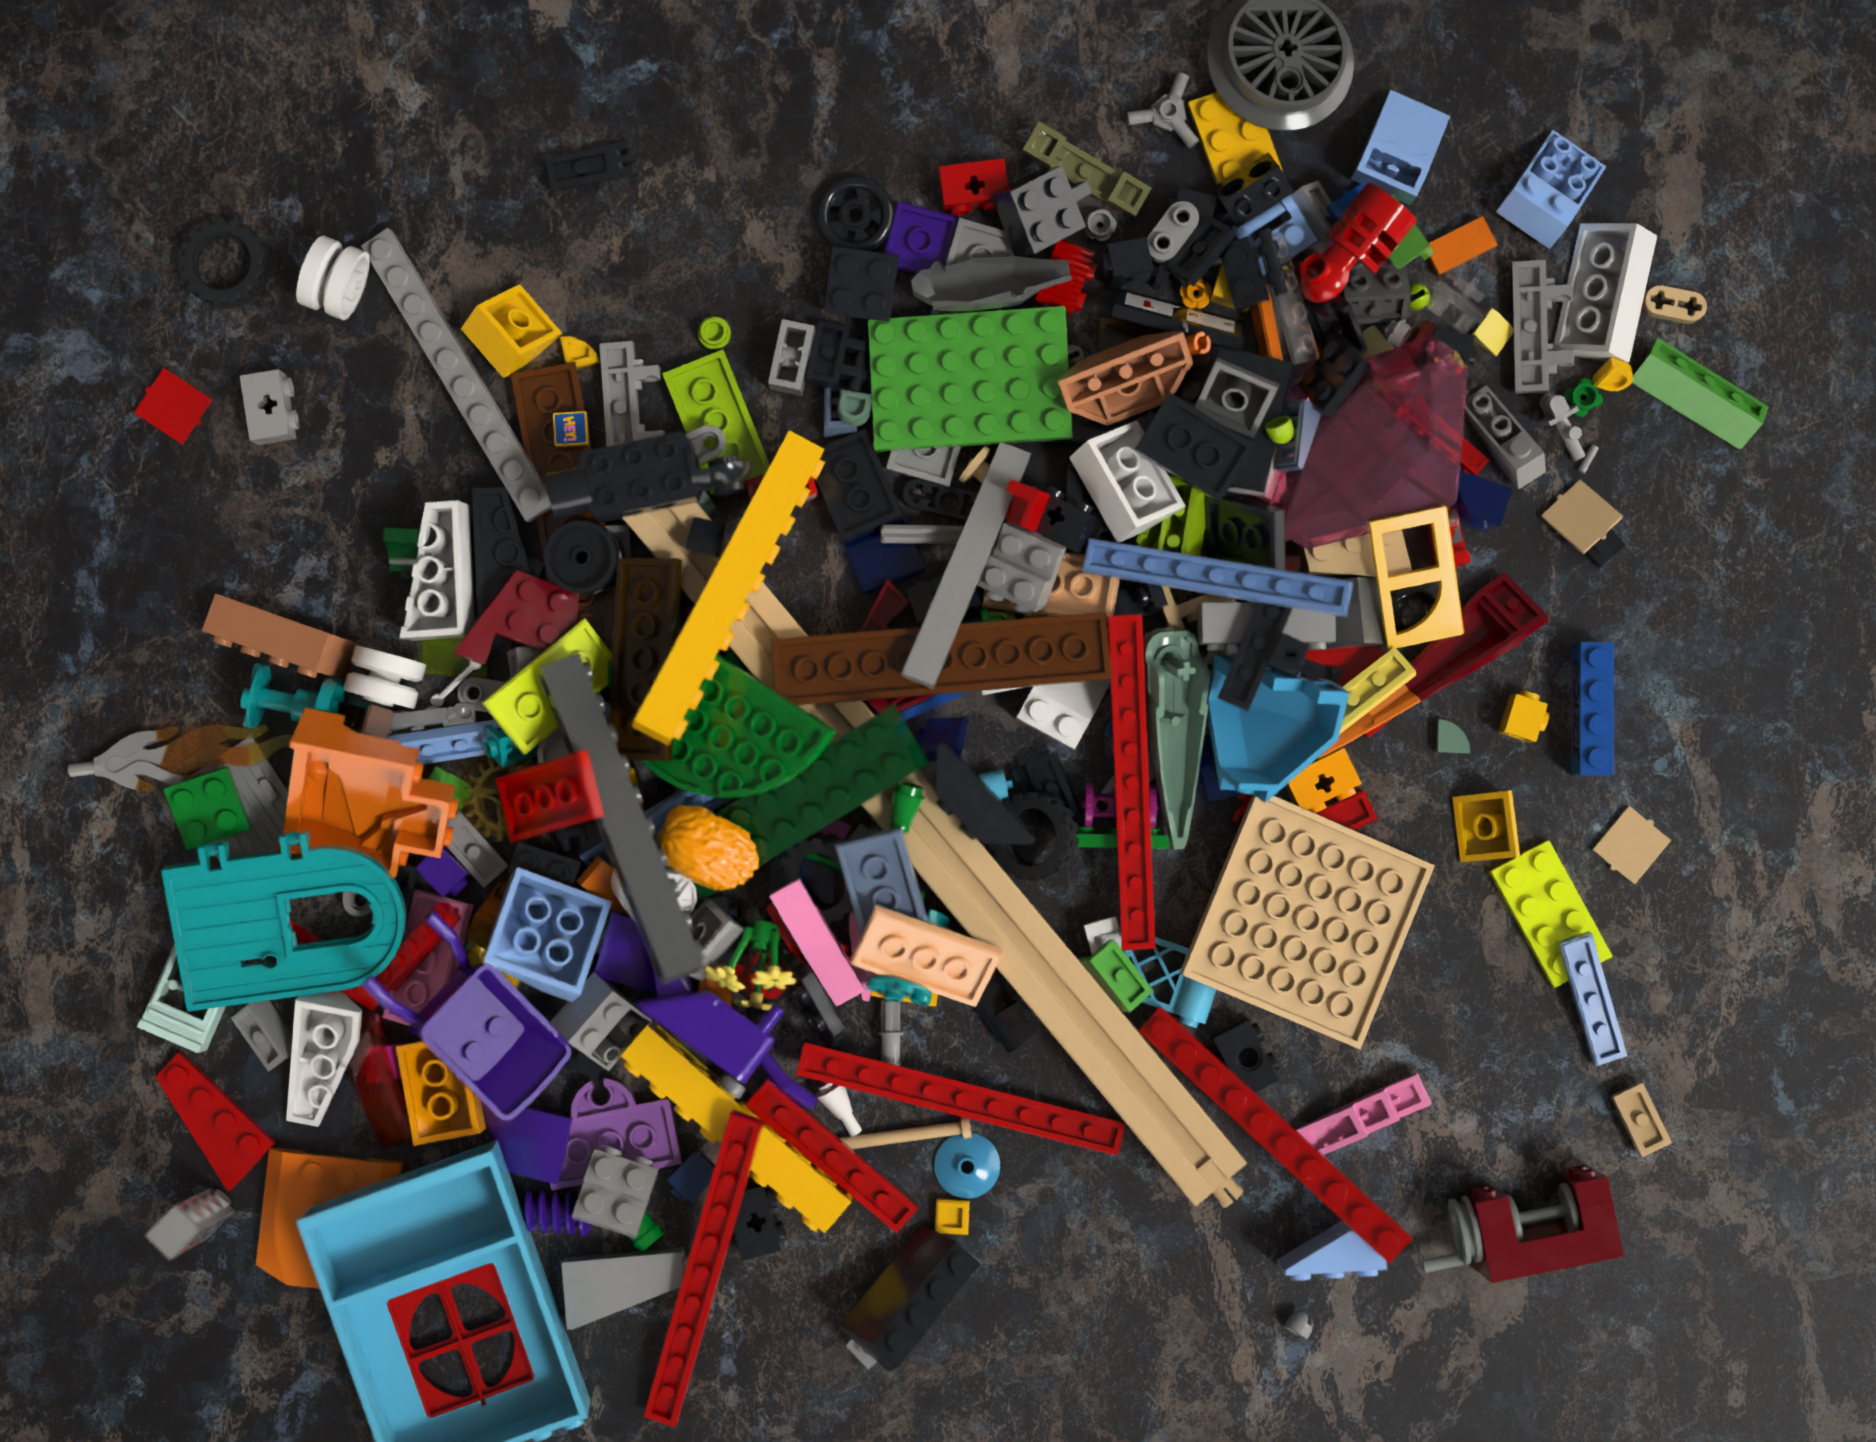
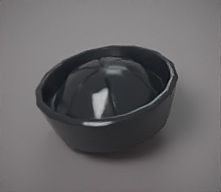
(1410, 607)

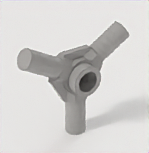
(1168, 112)

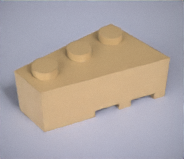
(1354, 557)

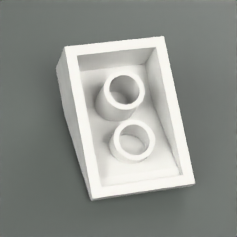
(1062, 710)

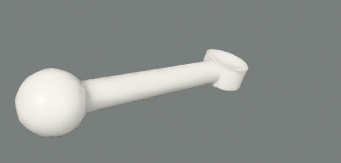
(439, 698)

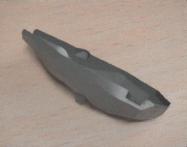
(987, 282)

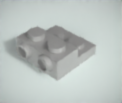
(1022, 568)
(615, 1191)

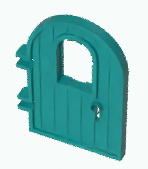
(245, 915)

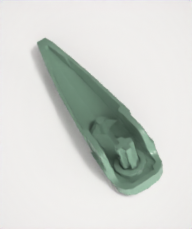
(1176, 722)

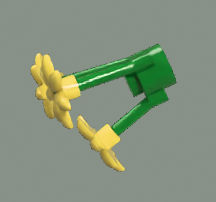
(763, 938)

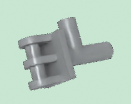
(1556, 412)

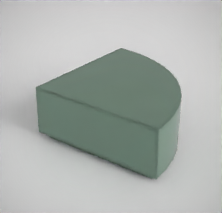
(1450, 738)

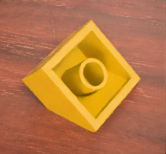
(510, 330)

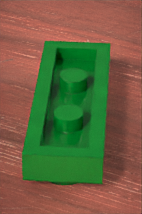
(1088, 838)

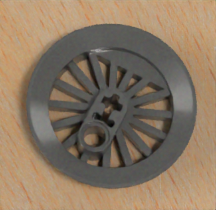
(1286, 59)

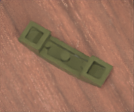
(1106, 183)

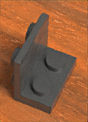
(1378, 296)

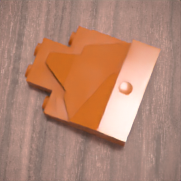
(364, 794)

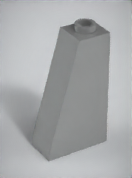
(615, 1281)

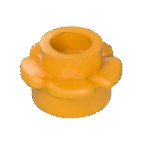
(1199, 301)

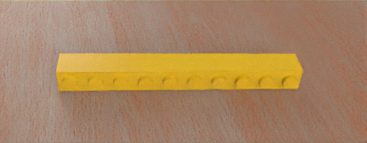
(728, 588)

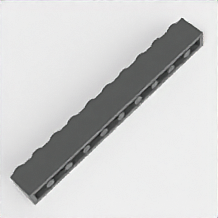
(623, 827)

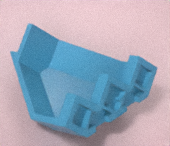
(1280, 734)

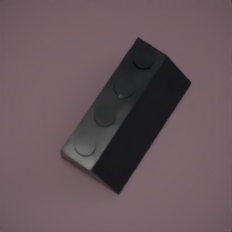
(909, 1296)

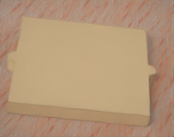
(1581, 516)
(1631, 845)

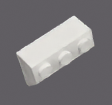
(1124, 484)

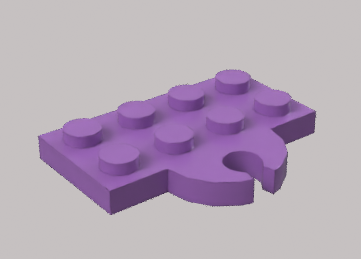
(621, 1123)

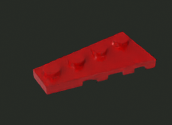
(217, 1123)

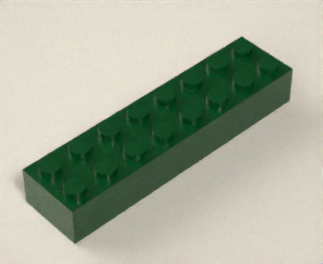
(831, 786)

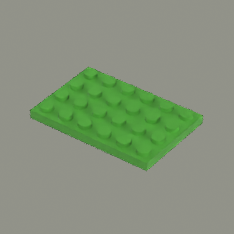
(969, 379)

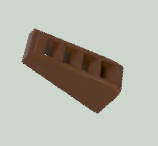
(367, 718)

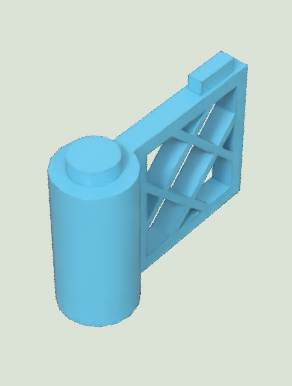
(1190, 998)

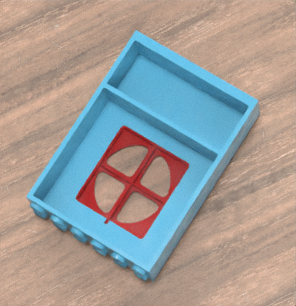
(421, 1236)

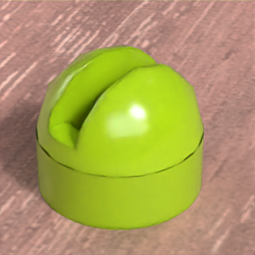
(1421, 302)
(1280, 429)

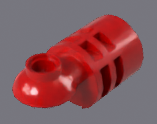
(1363, 233)

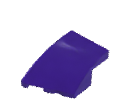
(626, 957)
(532, 1142)

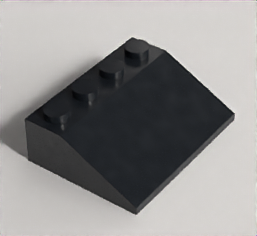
(1256, 467)

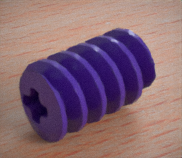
(552, 1213)

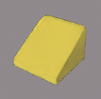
(1493, 332)

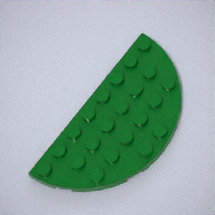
(740, 738)

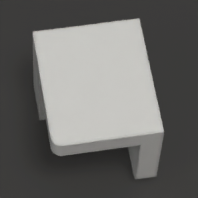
(1101, 931)

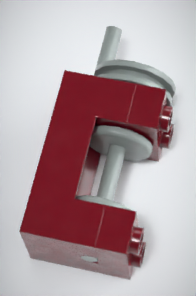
(1490, 1230)

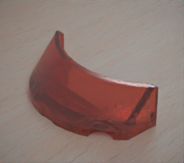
(379, 1084)

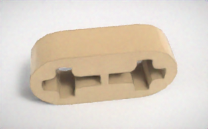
(1675, 297)

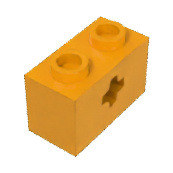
(1342, 779)

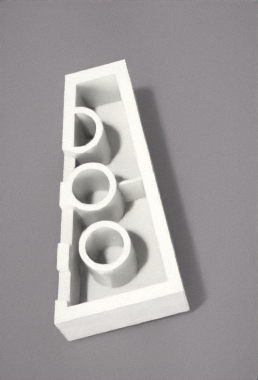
(443, 578)

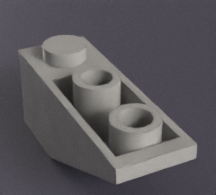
(1505, 438)

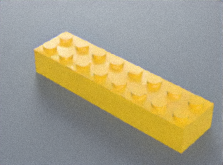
(699, 1096)

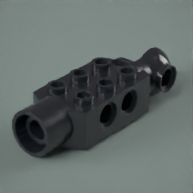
(641, 478)

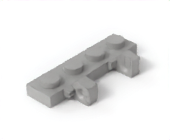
(1532, 353)
(620, 381)

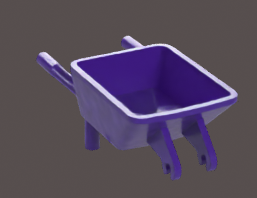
(484, 1032)
(722, 1033)

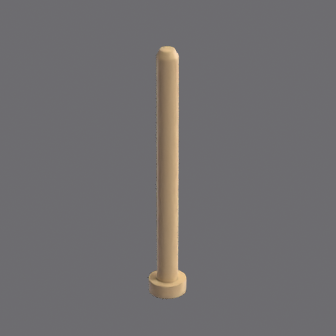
(910, 1134)

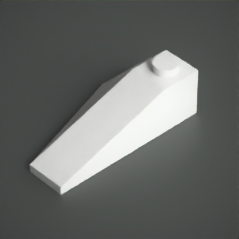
(322, 1045)

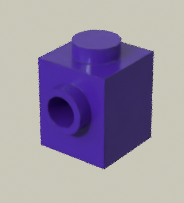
(445, 873)

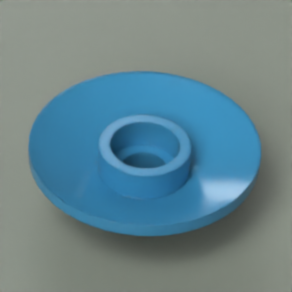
(956, 1151)

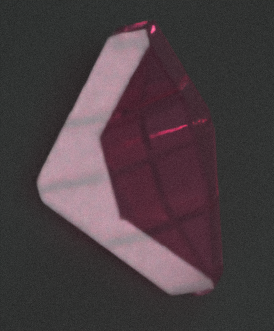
(1383, 449)

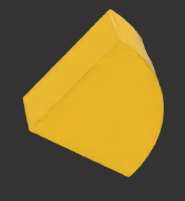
(579, 352)

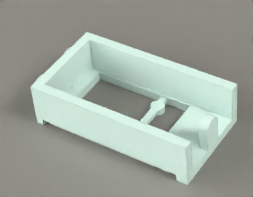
(174, 1023)

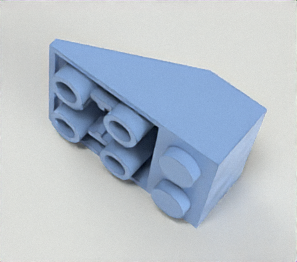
(1401, 147)
(1551, 189)
(1332, 1253)

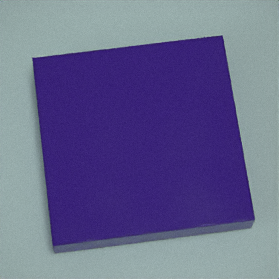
(920, 237)

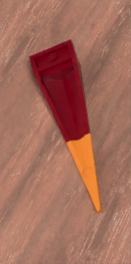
(1492, 624)

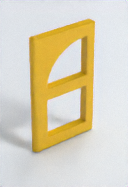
(1445, 615)

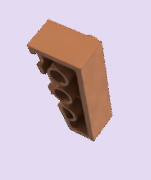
(278, 637)

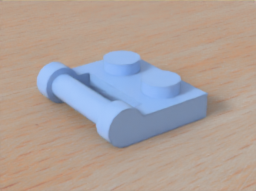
(1297, 230)

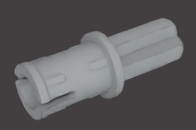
(890, 1032)

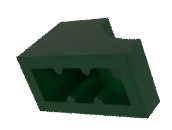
(402, 550)

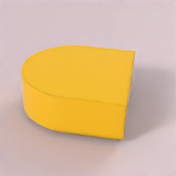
(1613, 375)

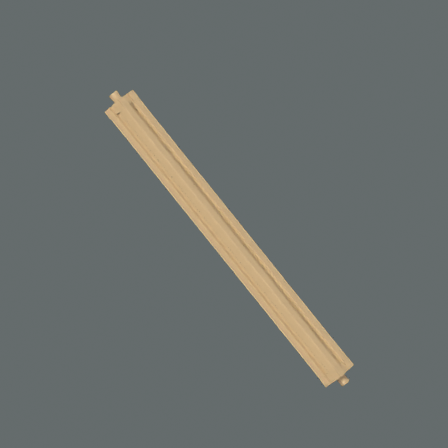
(995, 914)

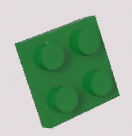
(207, 808)

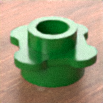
(1586, 388)

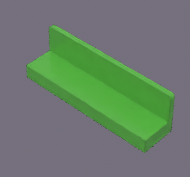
(1700, 394)

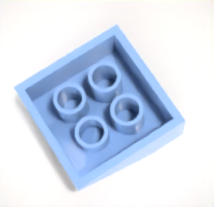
(546, 934)

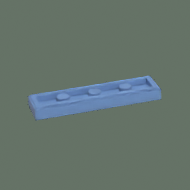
(1592, 998)

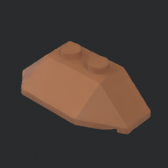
(1126, 377)

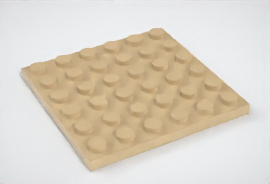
(1307, 919)

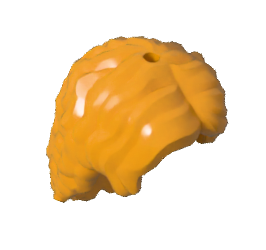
(707, 848)

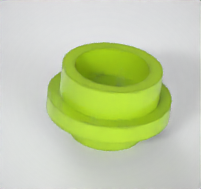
(714, 333)

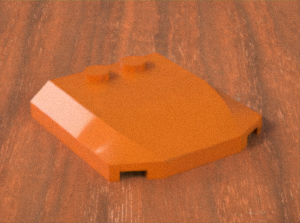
(298, 1182)

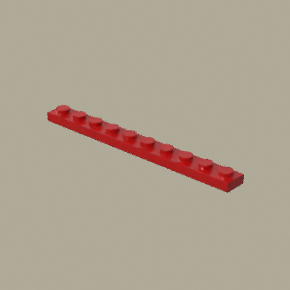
(1131, 782)
(960, 1098)
(1276, 1135)
(704, 1267)

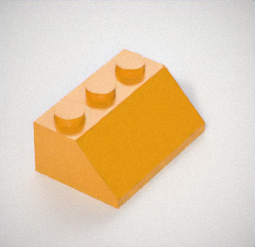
(436, 1098)

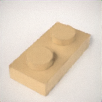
(1641, 1119)

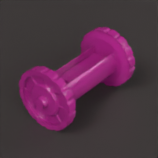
(1091, 811)

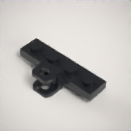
(1261, 649)

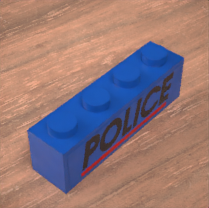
(1592, 708)

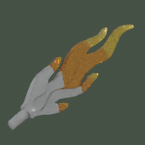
(174, 761)

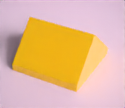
(1486, 826)

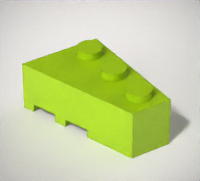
(1184, 529)

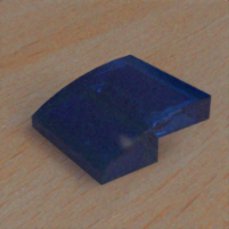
(881, 561)

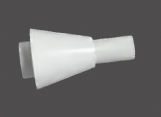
(837, 1102)

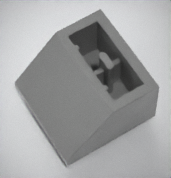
(600, 1022)

